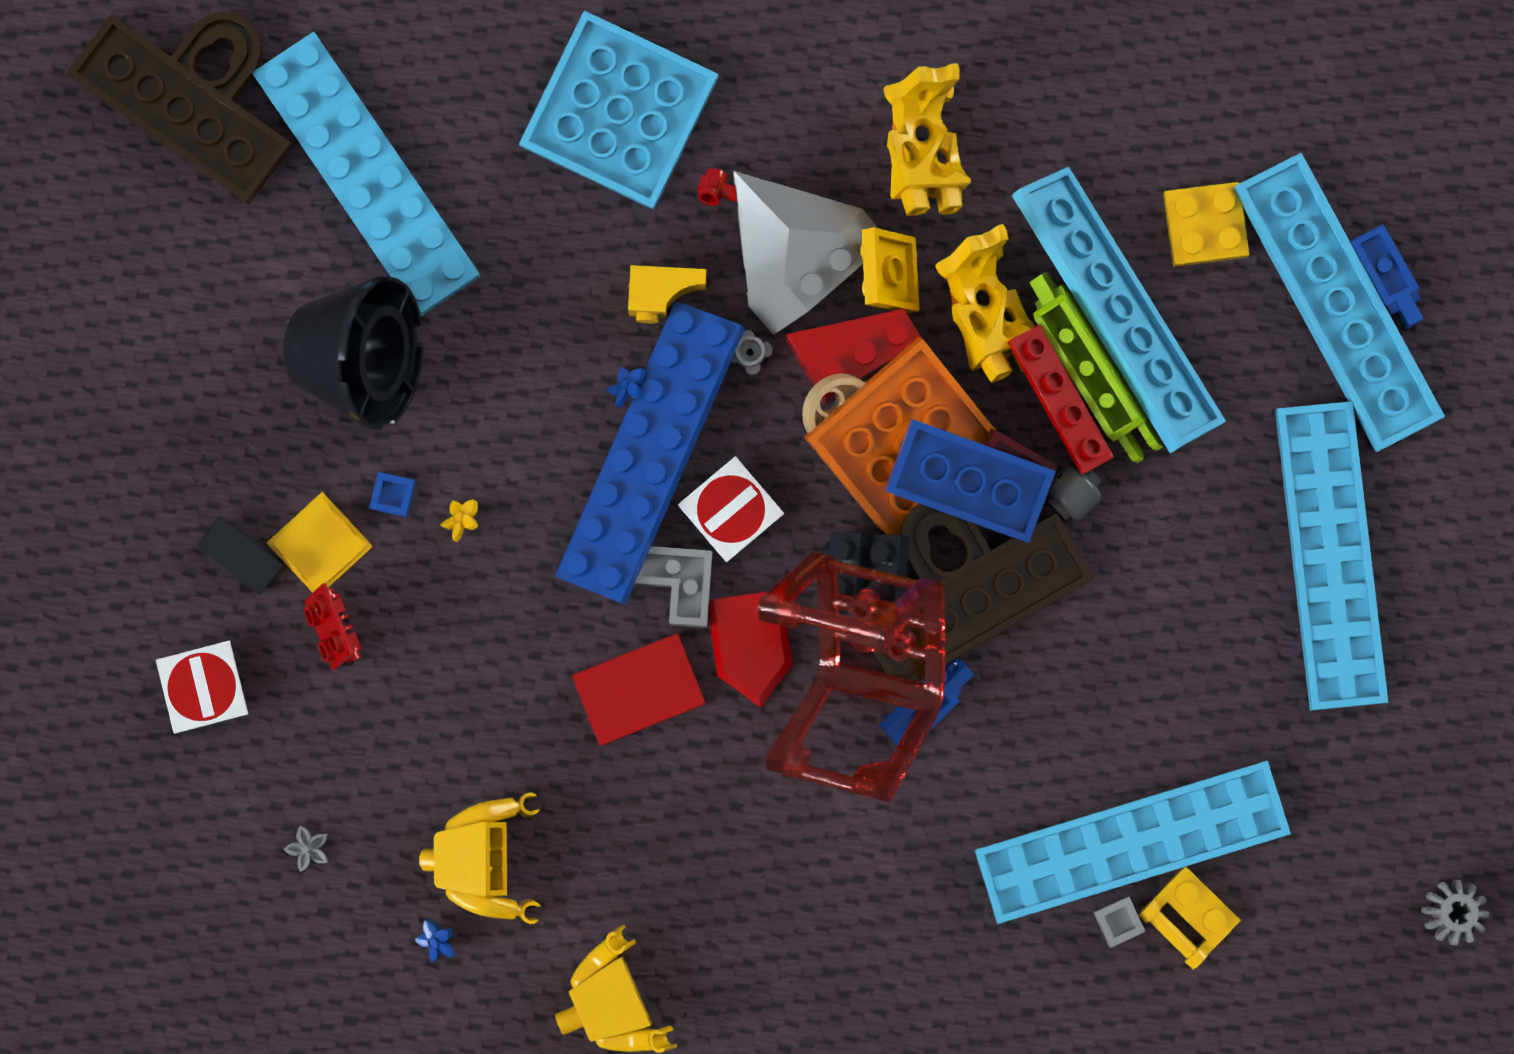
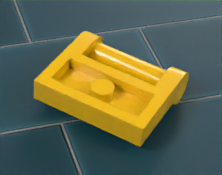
(1198, 908)

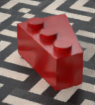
(852, 346)

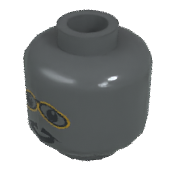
(1074, 494)

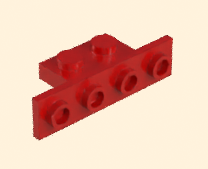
(1060, 399)

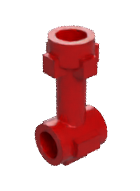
(714, 187)

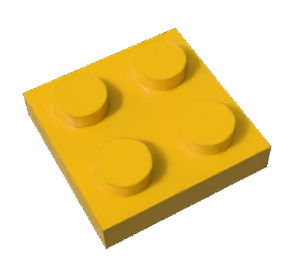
(1205, 224)
(889, 270)

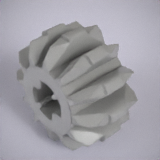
(1443, 906)

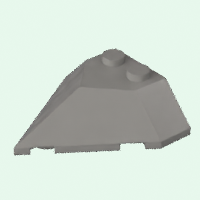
(794, 247)

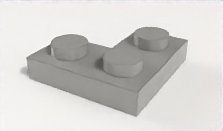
(688, 577)

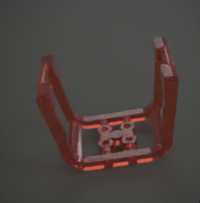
(880, 634)

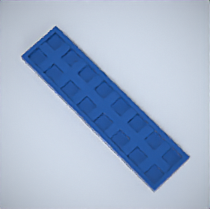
(650, 453)

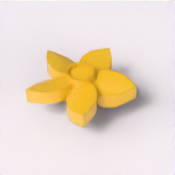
(461, 518)

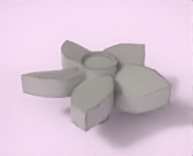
(307, 848)

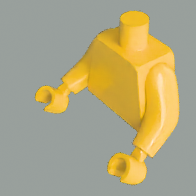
(472, 859)
(609, 1002)

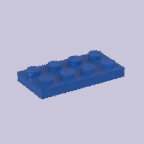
(970, 480)

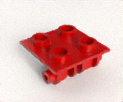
(323, 613)

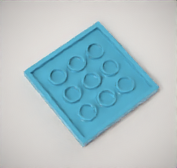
(619, 110)

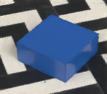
(392, 494)

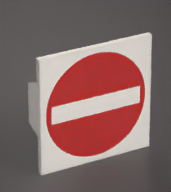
(731, 509)
(202, 687)

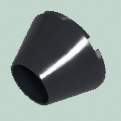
(358, 350)

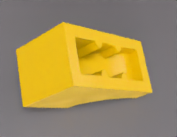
(656, 288)

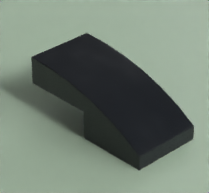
(239, 555)

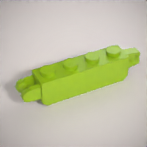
(1091, 367)

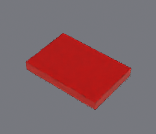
(638, 689)

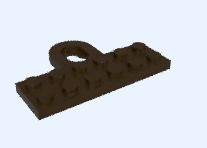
(181, 108)
(991, 585)

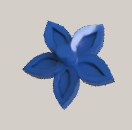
(627, 385)
(436, 940)

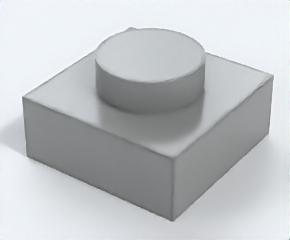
(1119, 921)

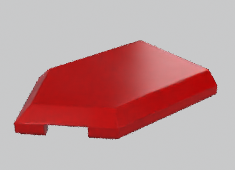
(748, 651)

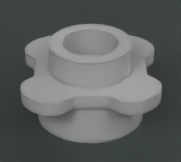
(761, 351)

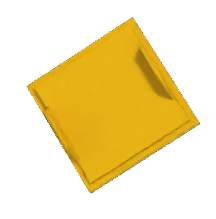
(319, 543)

